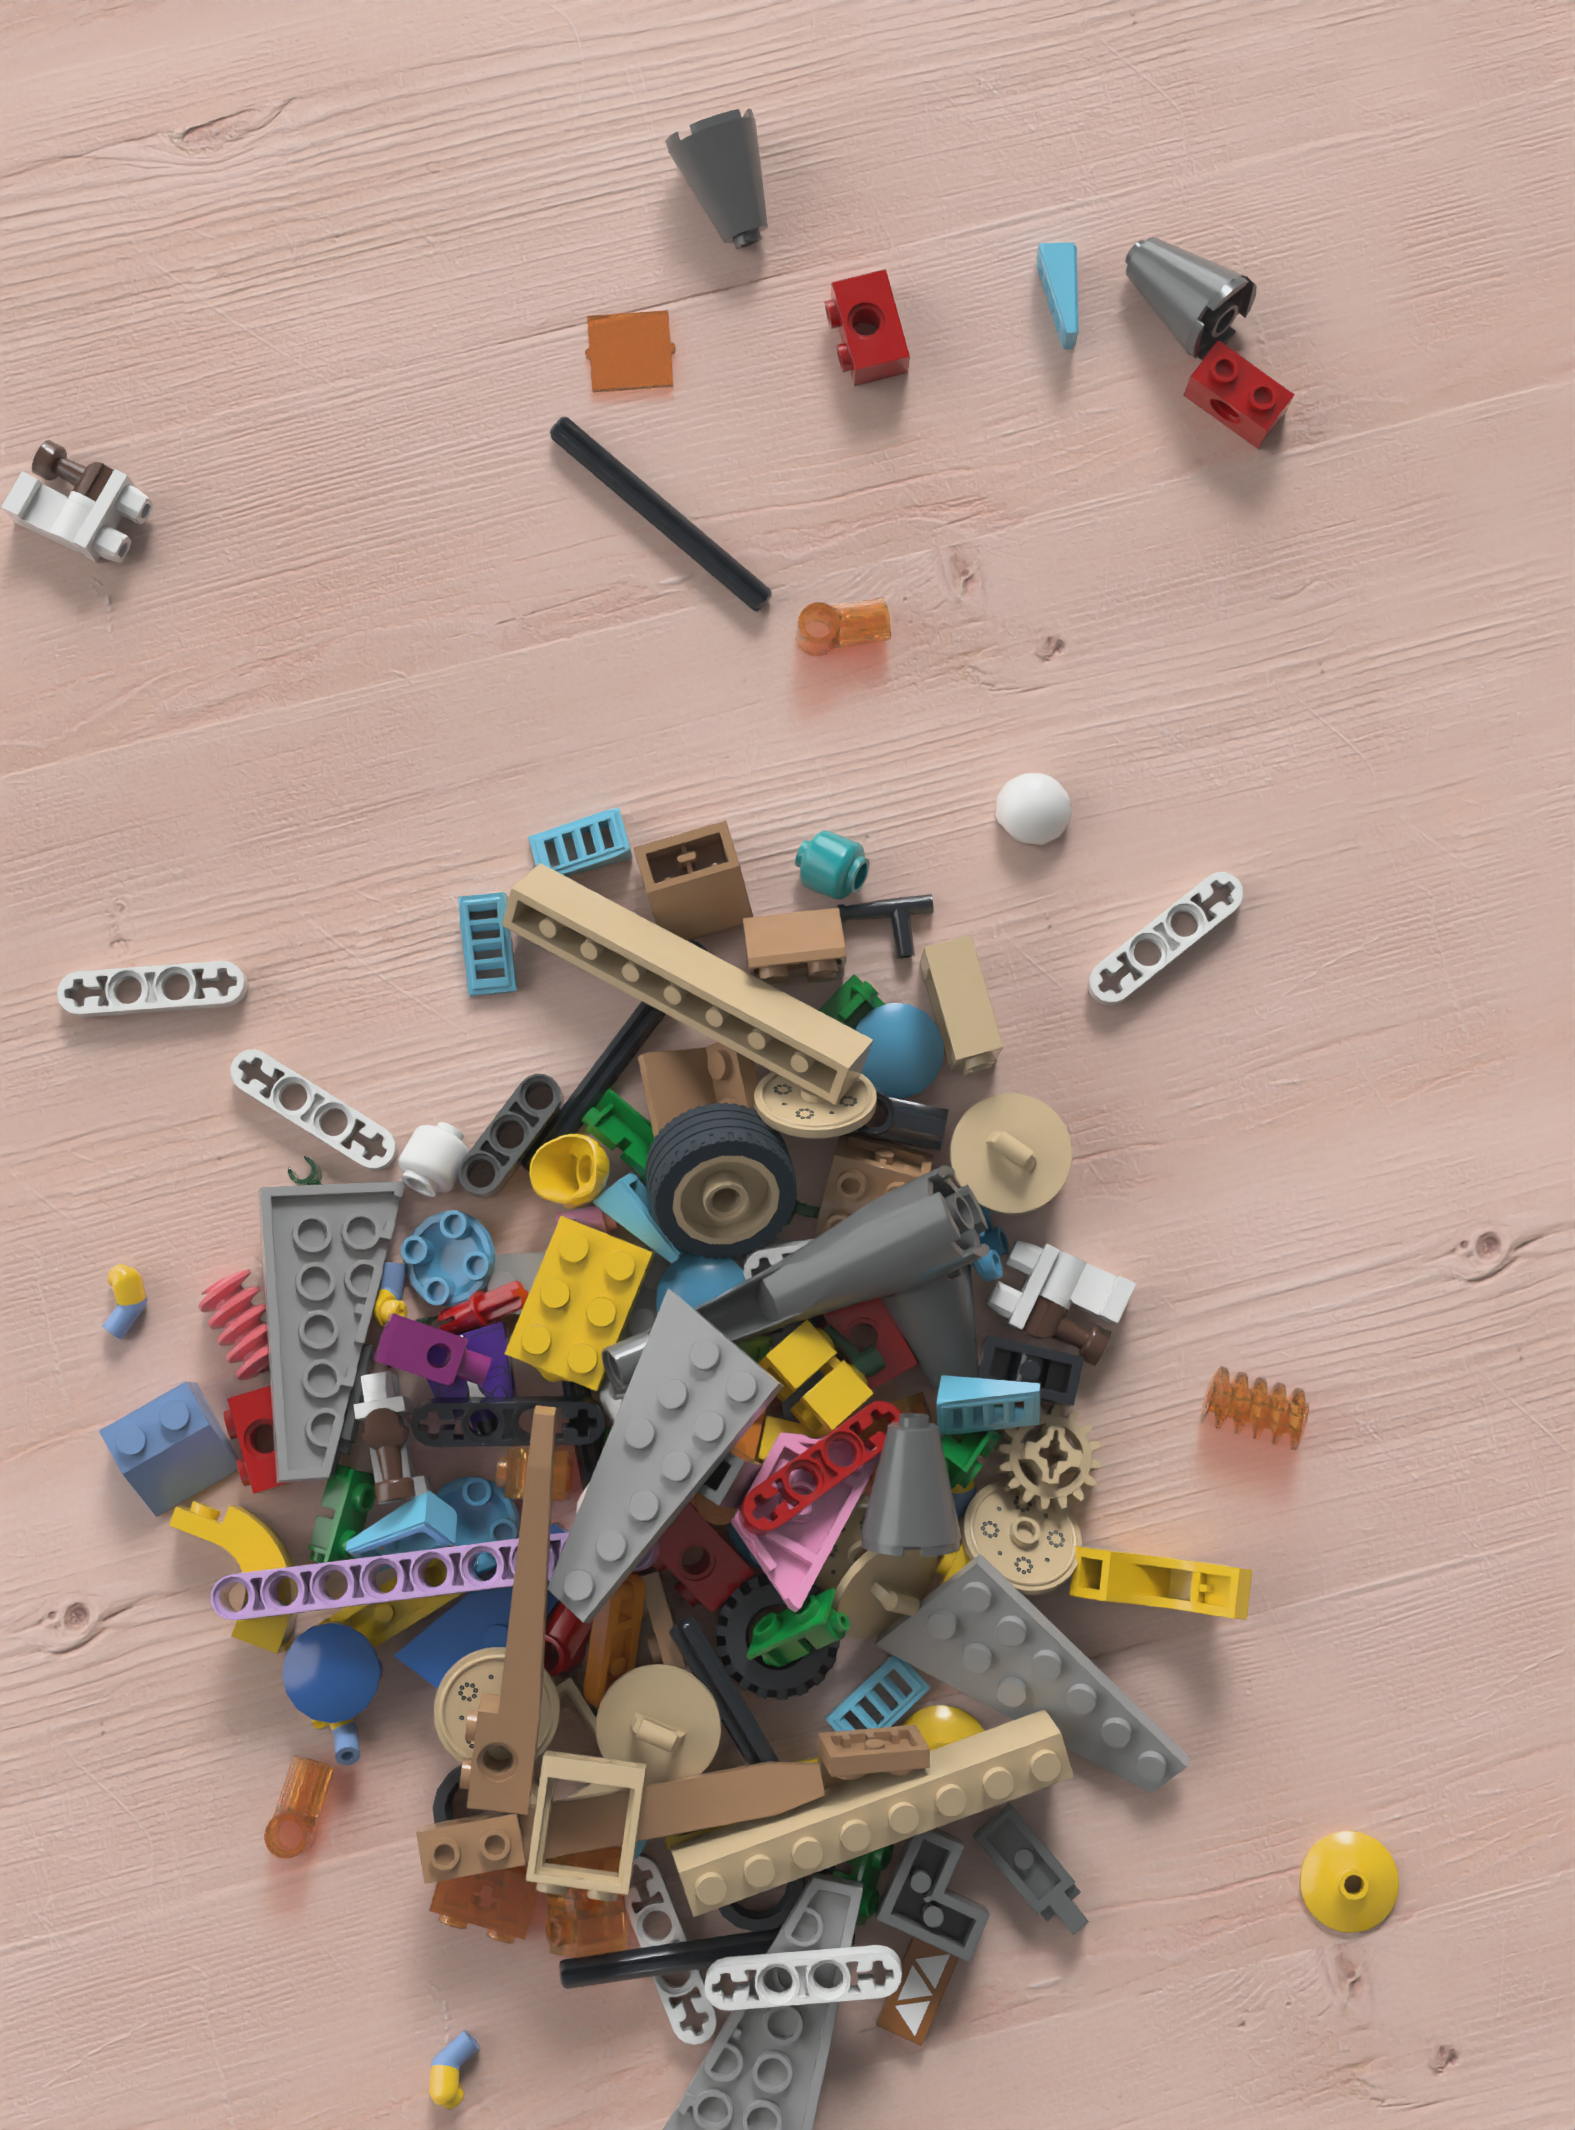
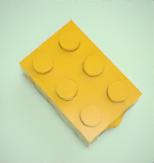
(579, 1303)

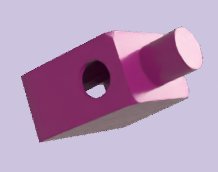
(406, 1346)

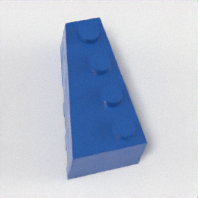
(470, 1625)

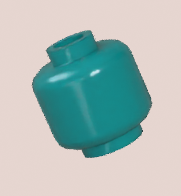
(832, 865)

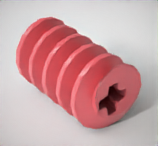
(241, 1323)

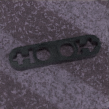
(507, 1412)

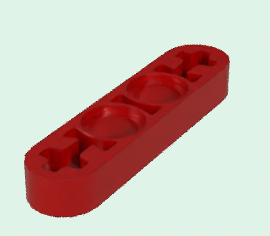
(819, 1465)

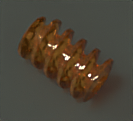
(1256, 1406)

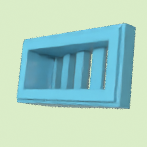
(1059, 279)
(593, 824)
(479, 903)
(630, 1207)
(970, 1406)
(415, 1526)
(890, 1716)

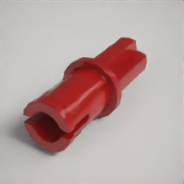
(484, 1308)

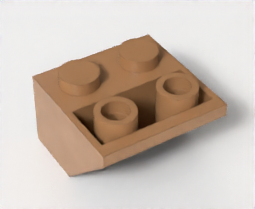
(694, 882)
(795, 946)

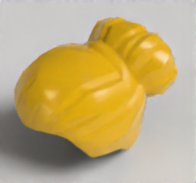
(570, 1170)

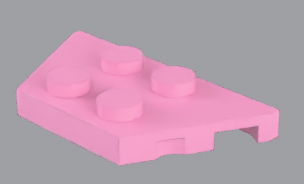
(801, 1546)

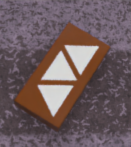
(922, 1987)

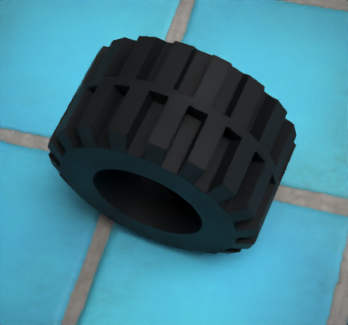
(755, 1674)

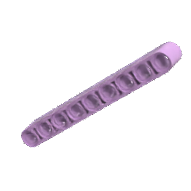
(362, 1584)

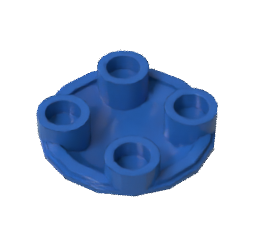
(331, 1672)

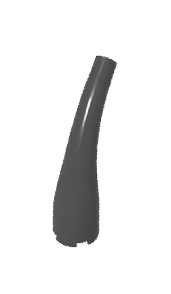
(873, 1253)

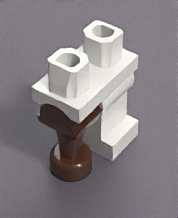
(88, 515)
(1051, 1287)
(389, 1438)

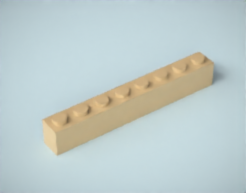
(687, 983)
(872, 1813)

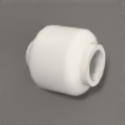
(433, 1159)

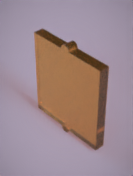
(630, 351)

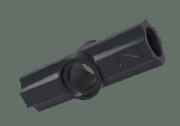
(908, 1123)

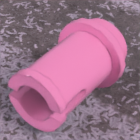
(591, 1217)

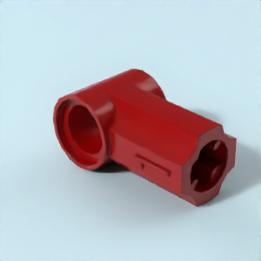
(569, 1637)

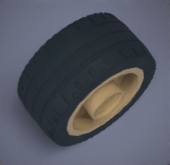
(720, 1181)

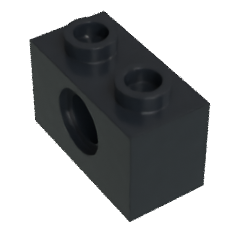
(1020, 1362)

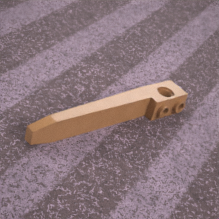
(515, 1715)
(599, 1819)

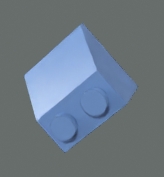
(171, 1448)

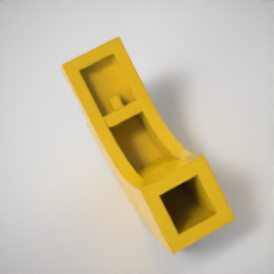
(255, 1549)
(1161, 1582)

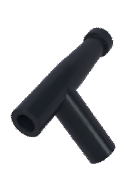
(899, 911)

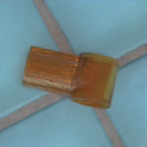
(848, 625)
(299, 1802)

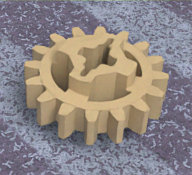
(1068, 1460)

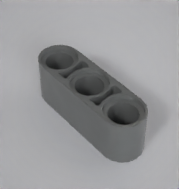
(517, 1112)

